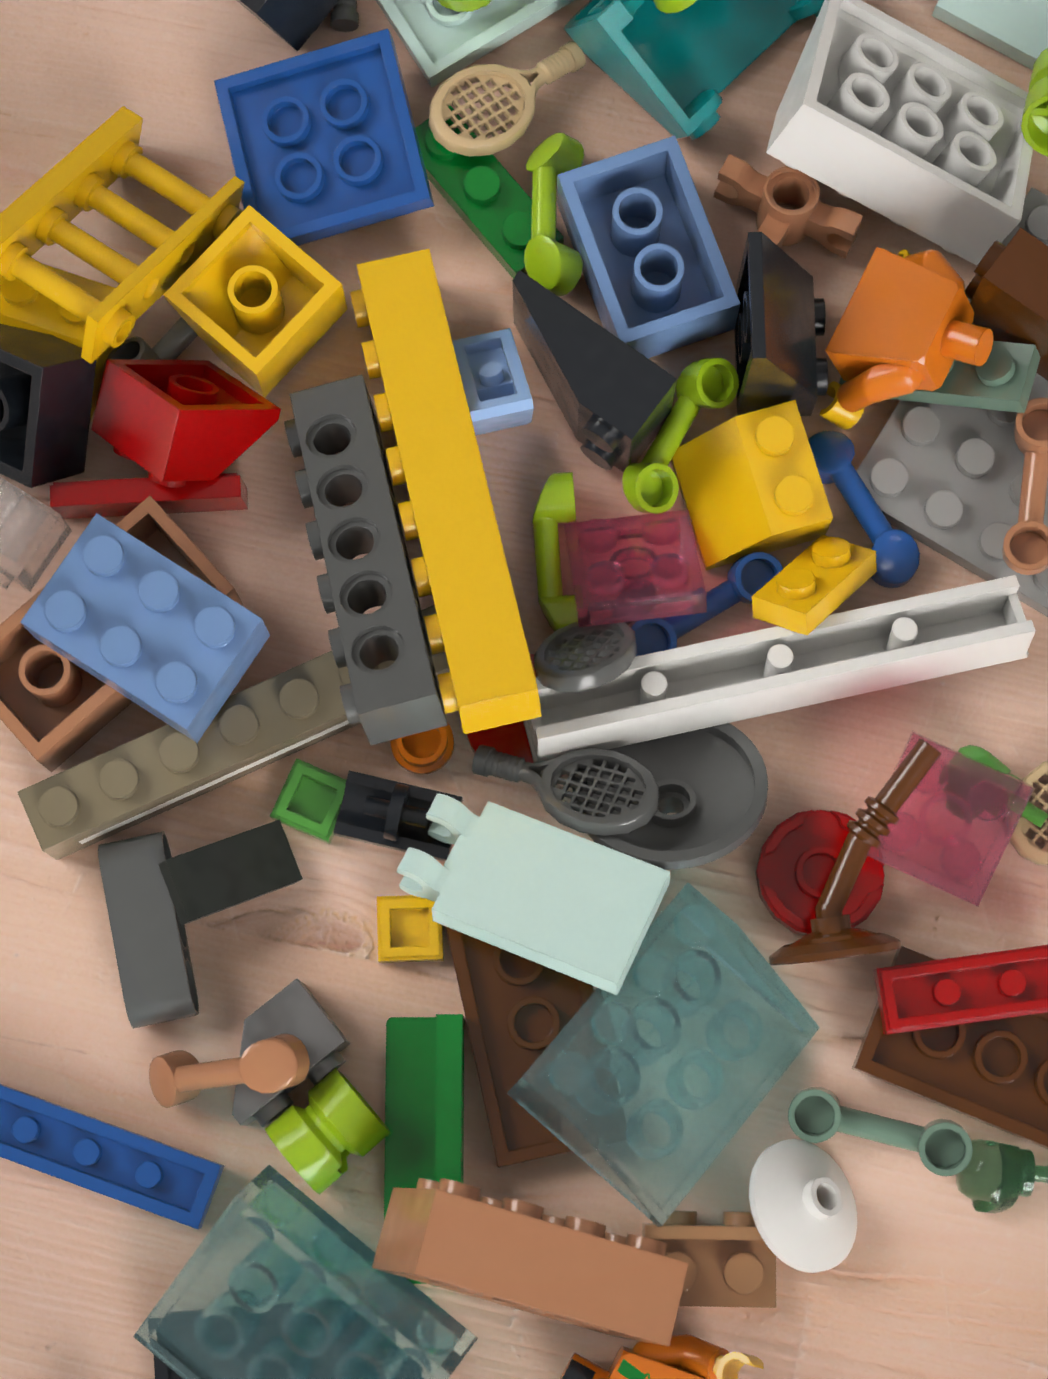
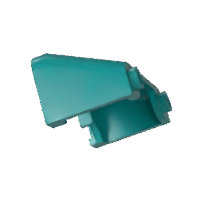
(681, 58)

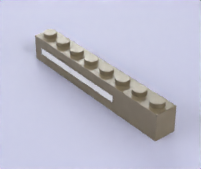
(171, 769)

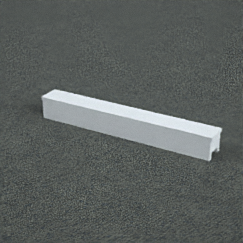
(787, 670)

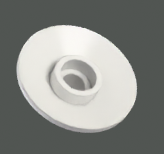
(803, 1206)

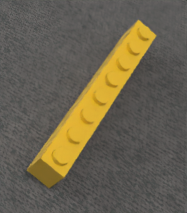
(448, 495)

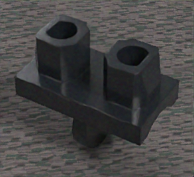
(389, 815)

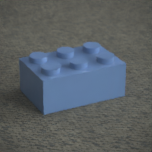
(648, 249)
(146, 627)

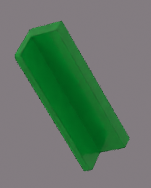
(424, 1101)

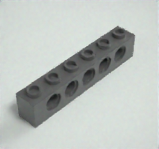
(407, 693)

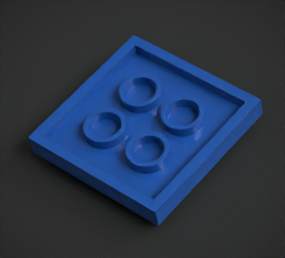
(326, 139)

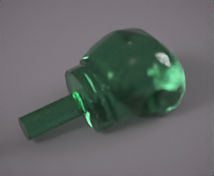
(999, 1175)

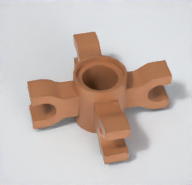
(829, 225)

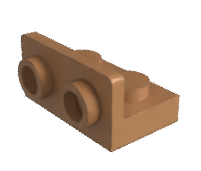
(725, 1260)

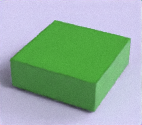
(310, 801)

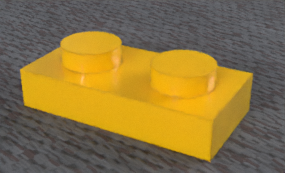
(814, 584)

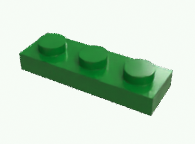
(482, 196)

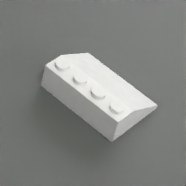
(906, 129)

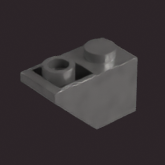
(293, 1013)

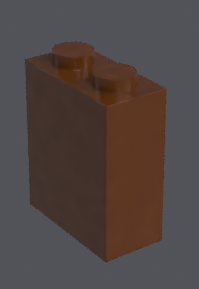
(1013, 293)

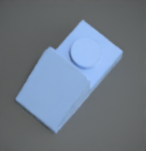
(494, 381)

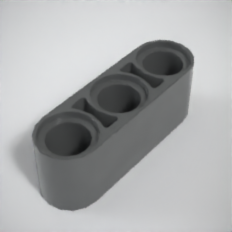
(147, 932)

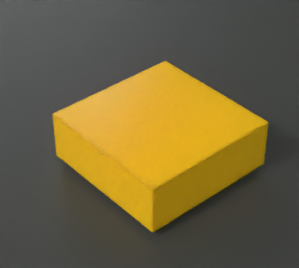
(407, 930)

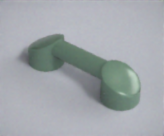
(941, 1144)

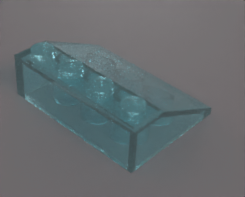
(672, 1062)
(296, 1298)

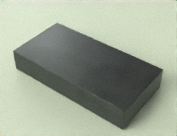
(230, 872)

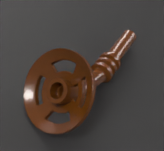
(831, 930)

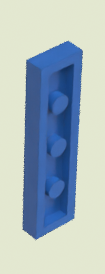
(106, 1158)

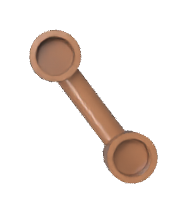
(1027, 541)
(263, 1067)

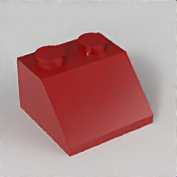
(179, 417)

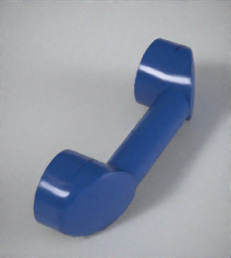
(895, 550)
(742, 582)

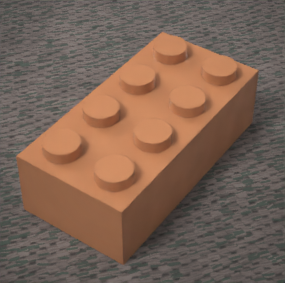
(56, 703)
(531, 1260)

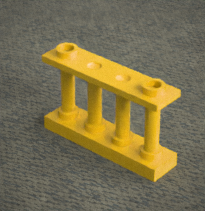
(82, 183)

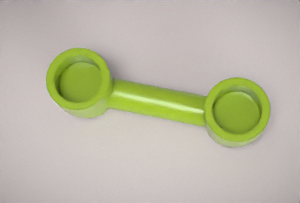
(545, 259)
(702, 384)
(553, 506)

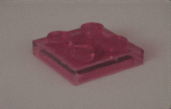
(634, 568)
(954, 823)

